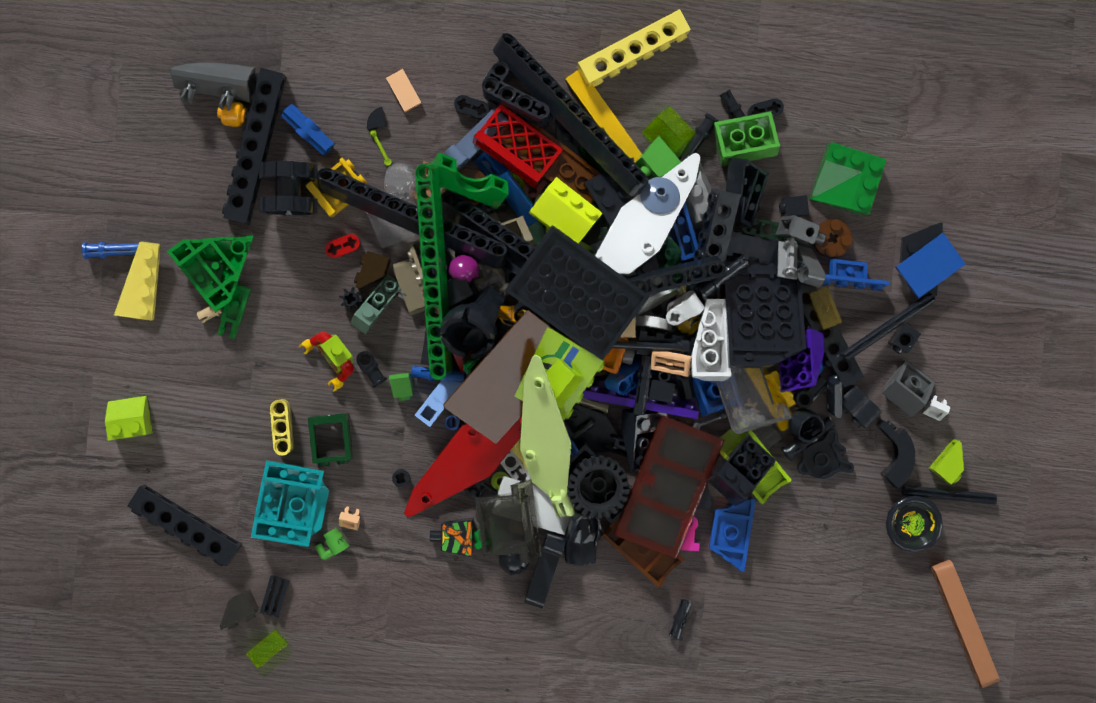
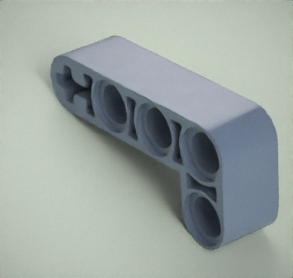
(465, 150)

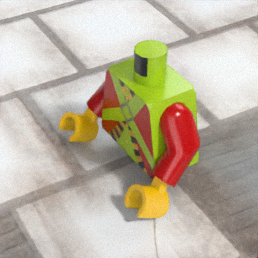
(335, 354)

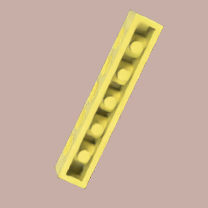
(674, 22)

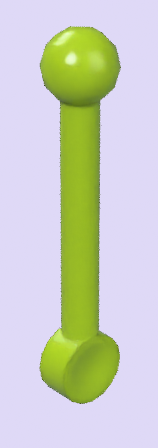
(387, 161)

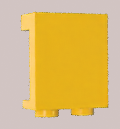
(329, 204)

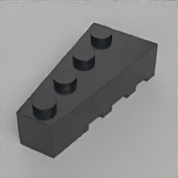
(650, 334)

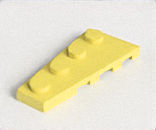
(140, 288)

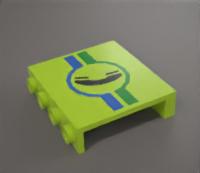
(557, 346)

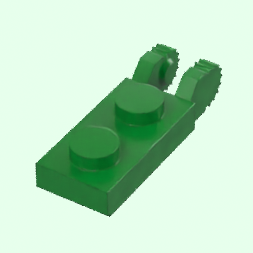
(234, 311)

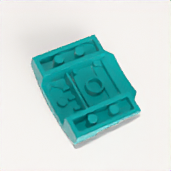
(289, 504)

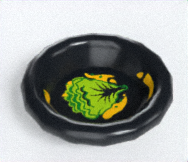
(914, 524)

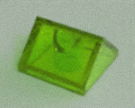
(670, 128)

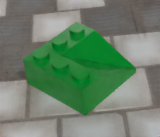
(848, 179)

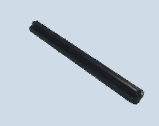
(888, 327)

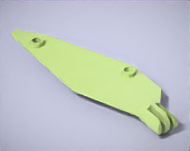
(545, 439)

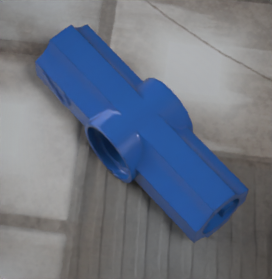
(308, 129)

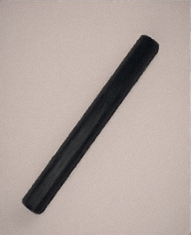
(946, 494)

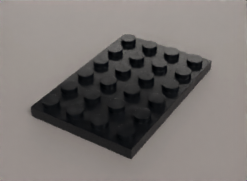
(577, 292)

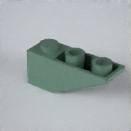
(375, 304)

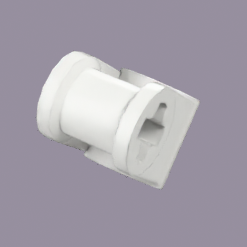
(684, 308)

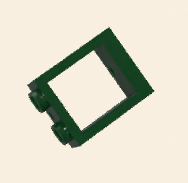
(334, 418)

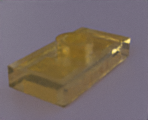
(825, 308)

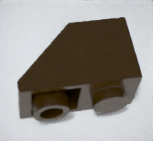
(373, 269)

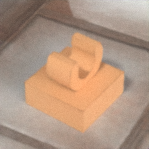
(348, 520)

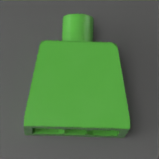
(657, 159)

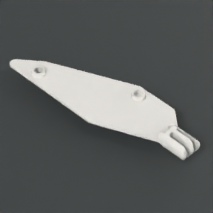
(641, 233)

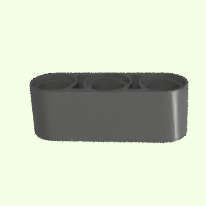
(808, 267)

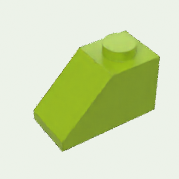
(949, 463)

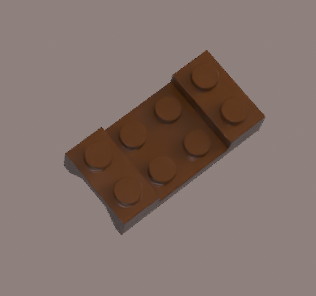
(651, 563)

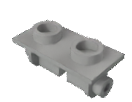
(787, 258)

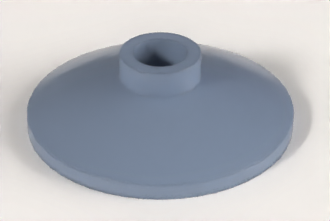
(660, 203)

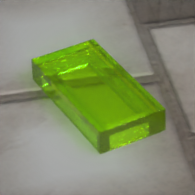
(266, 648)

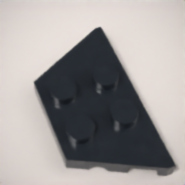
(915, 241)

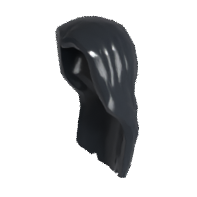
(582, 539)

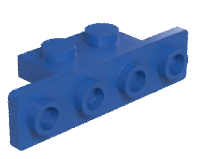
(852, 273)

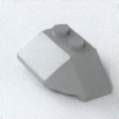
(697, 200)

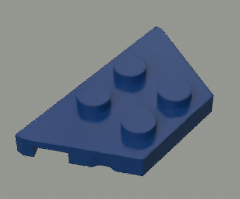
(732, 532)

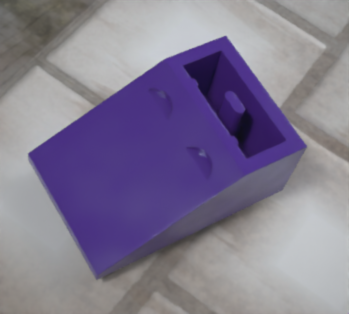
(803, 368)

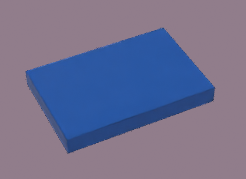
(930, 265)

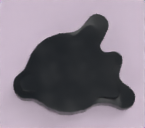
(824, 458)

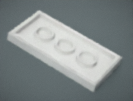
(544, 509)

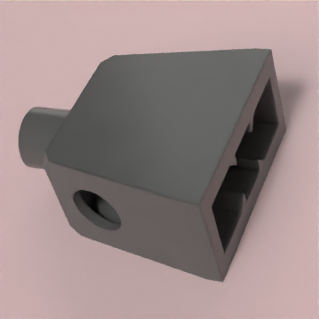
(801, 230)

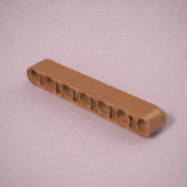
(965, 623)

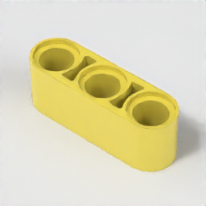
(278, 436)

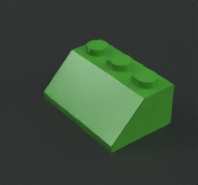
(746, 138)

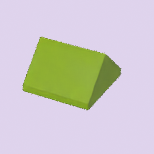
(563, 381)

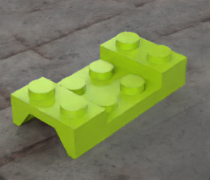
(774, 477)

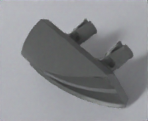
(215, 79)

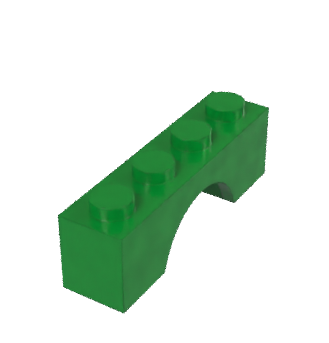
(487, 190)

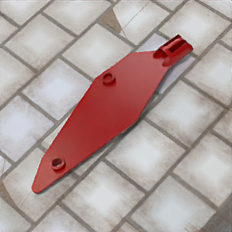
(461, 464)

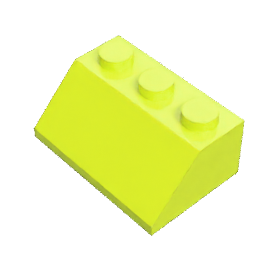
(565, 211)

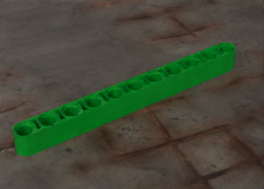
(438, 263)

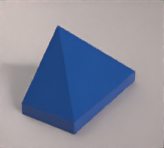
(489, 165)

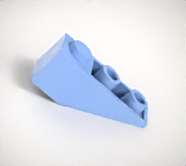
(434, 404)

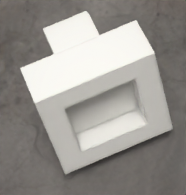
(936, 409)

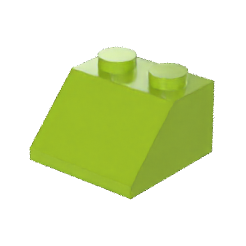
(128, 418)

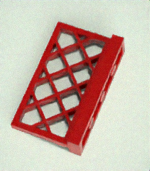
(505, 155)

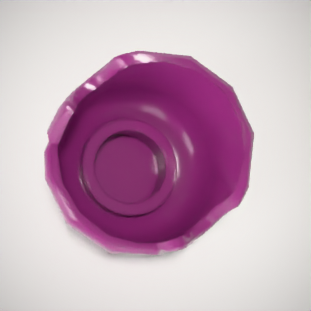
(464, 268)

